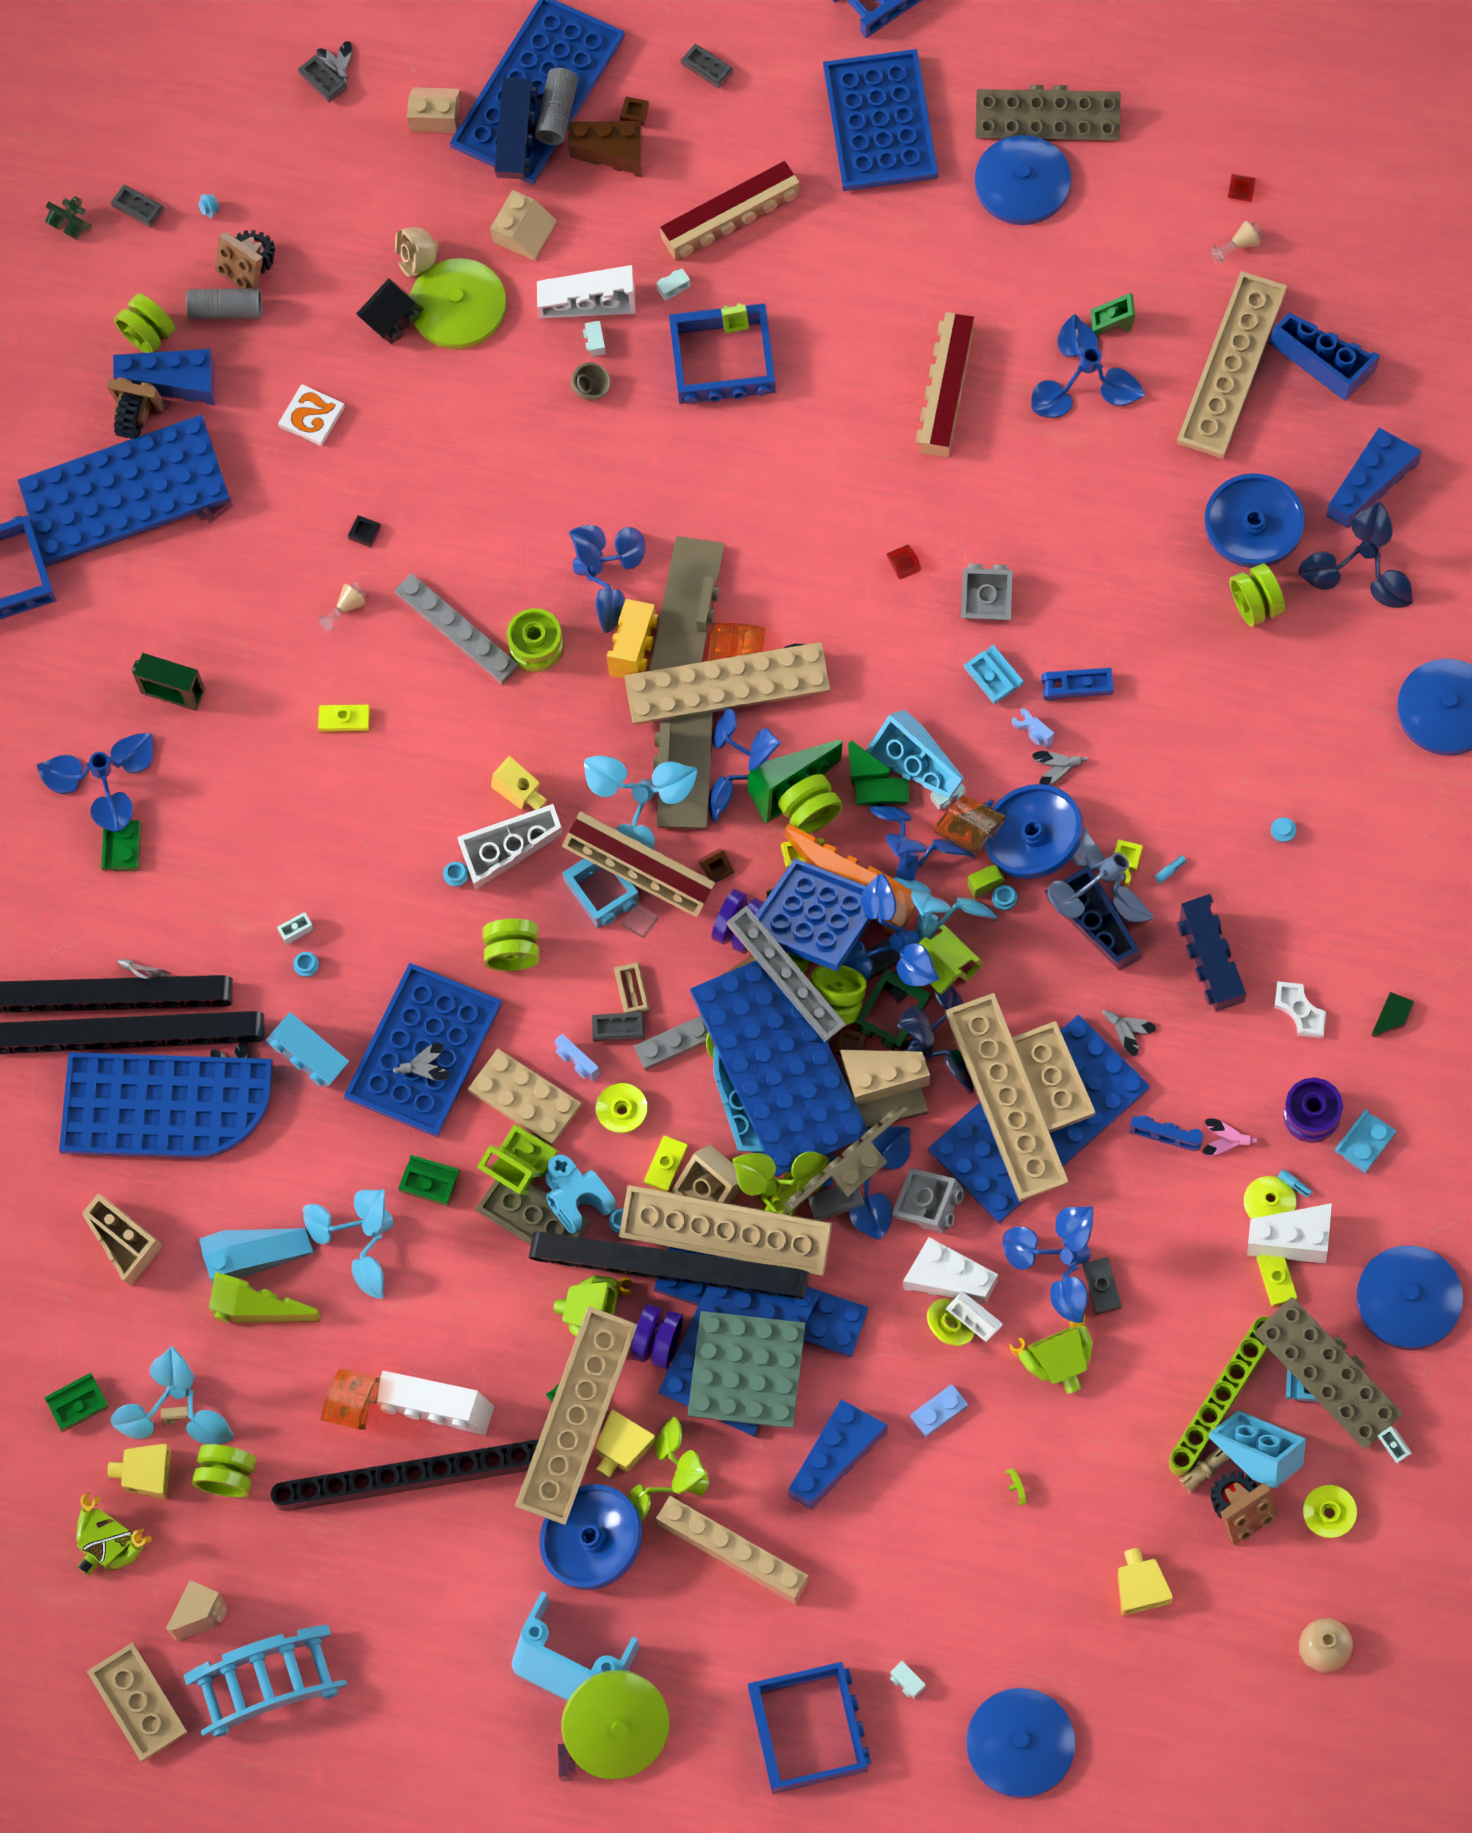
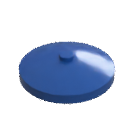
(1022, 180)
(1254, 520)
(1437, 706)
(1038, 832)
(1409, 1297)
(595, 1542)
(1020, 1743)

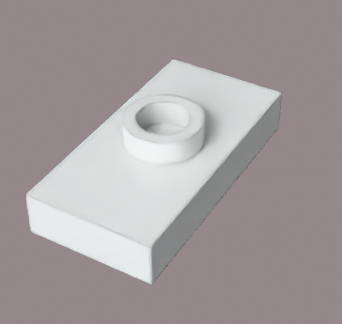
(974, 1316)

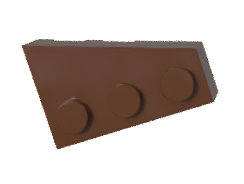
(608, 143)

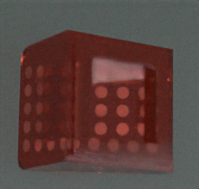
(1241, 187)
(904, 561)

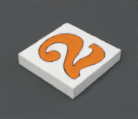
(311, 415)

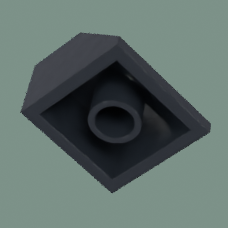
(390, 311)

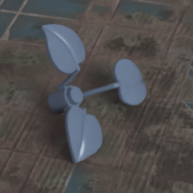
(1111, 869)

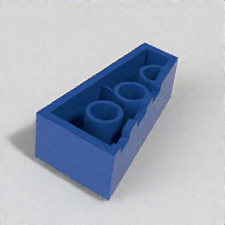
(1325, 357)
(173, 373)
(1373, 474)
(839, 1447)

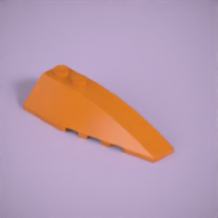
(829, 859)

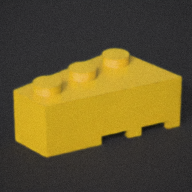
(632, 639)

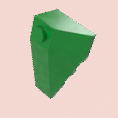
(781, 773)

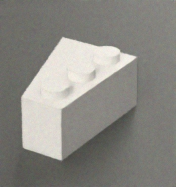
(1292, 1234)
(947, 1273)

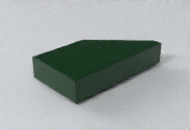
(1393, 1014)

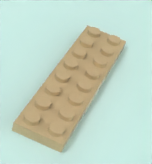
(1231, 365)
(727, 683)
(1006, 1097)
(725, 1229)
(576, 1415)

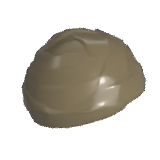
(590, 381)

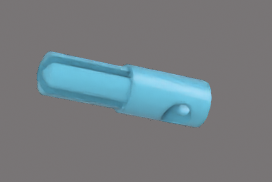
(1170, 869)
(1294, 1183)

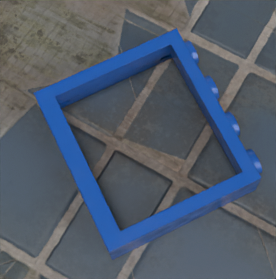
(719, 390)
(33, 597)
(850, 1705)

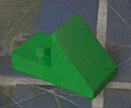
(1114, 313)

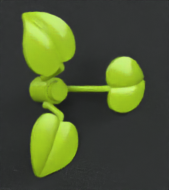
(757, 1169)
(689, 1474)

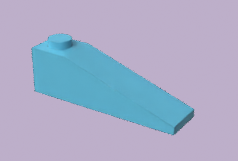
(911, 751)
(739, 1123)
(252, 1251)

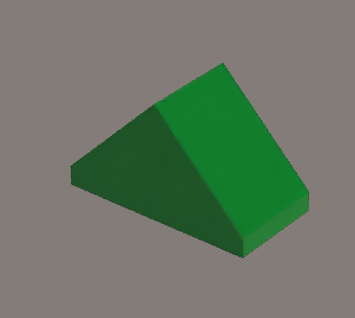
(864, 765)

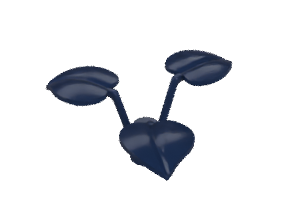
(1375, 530)
(917, 1024)

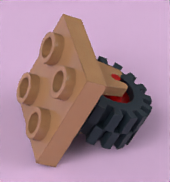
(244, 257)
(133, 405)
(1242, 1505)

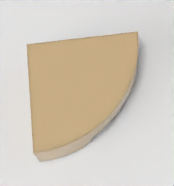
(170, 1414)

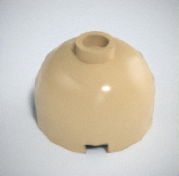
(416, 250)
(1325, 1645)

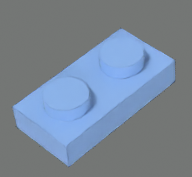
(583, 1065)
(938, 1410)

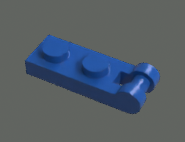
(1077, 683)
(1166, 1133)

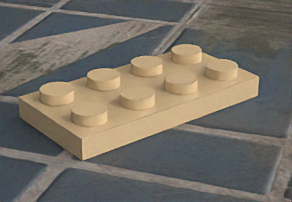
(1053, 1077)
(524, 1097)
(137, 1702)

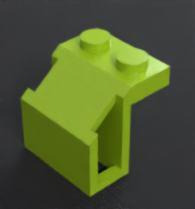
(948, 957)
(519, 1161)

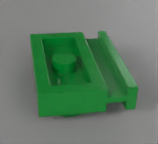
(122, 848)
(429, 1180)
(76, 1402)

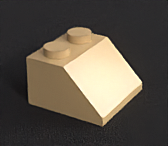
(433, 110)
(522, 225)
(708, 1177)
(196, 1612)

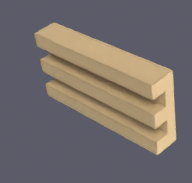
(645, 1007)

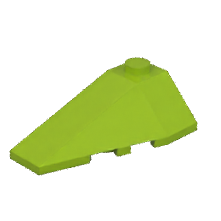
(238, 1302)

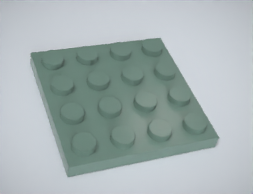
(746, 1369)

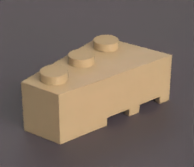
(883, 1073)

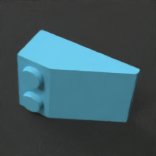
(1260, 1448)

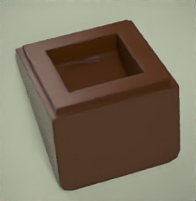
(716, 865)

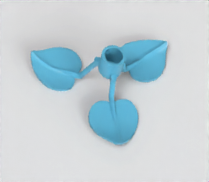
(670, 779)
(927, 905)
(376, 1220)
(172, 1371)

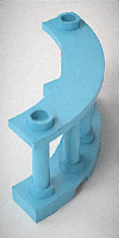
(255, 1654)

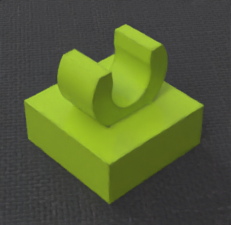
(735, 318)

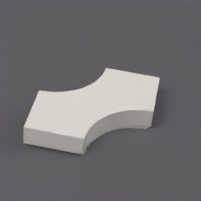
(1292, 1000)

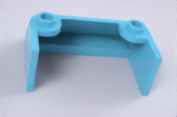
(552, 1670)

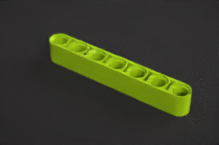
(1214, 1405)

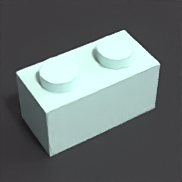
(673, 284)
(595, 338)
(943, 802)
(295, 928)
(1394, 1444)
(907, 1679)

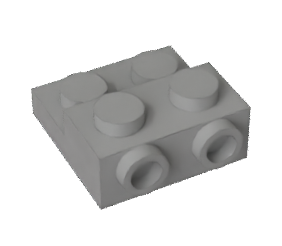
(986, 592)
(928, 1200)

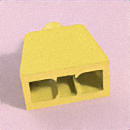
(511, 778)
(621, 1444)
(144, 1470)
(1141, 1584)

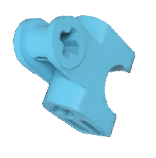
(574, 1189)

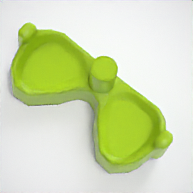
(1018, 1485)

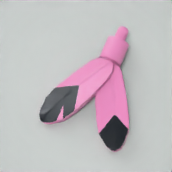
(1229, 1141)

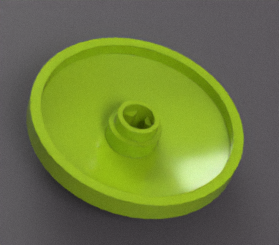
(460, 303)
(615, 1724)

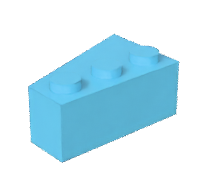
(307, 1050)

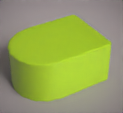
(985, 880)

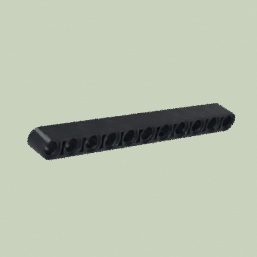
(115, 993)
(131, 1032)
(669, 1265)
(401, 1471)

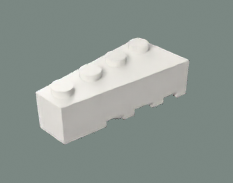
(588, 294)
(506, 843)
(434, 1402)

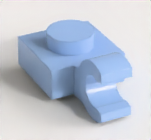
(1037, 730)

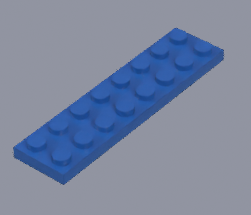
(832, 1324)

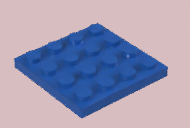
(815, 914)

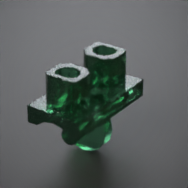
(57, 214)

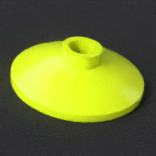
(620, 1096)
(1255, 1197)
(947, 1326)
(1334, 1499)

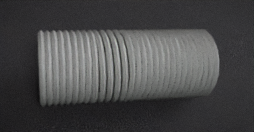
(557, 104)
(224, 302)

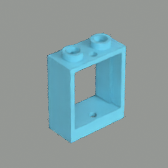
(607, 914)

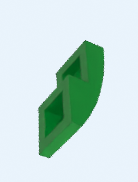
(881, 791)

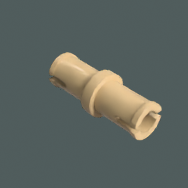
(1204, 1469)

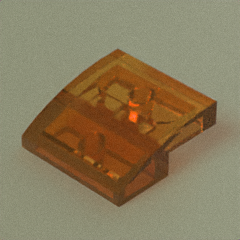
(735, 640)
(969, 824)
(350, 1398)

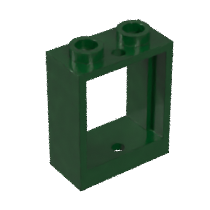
(168, 681)
(892, 979)

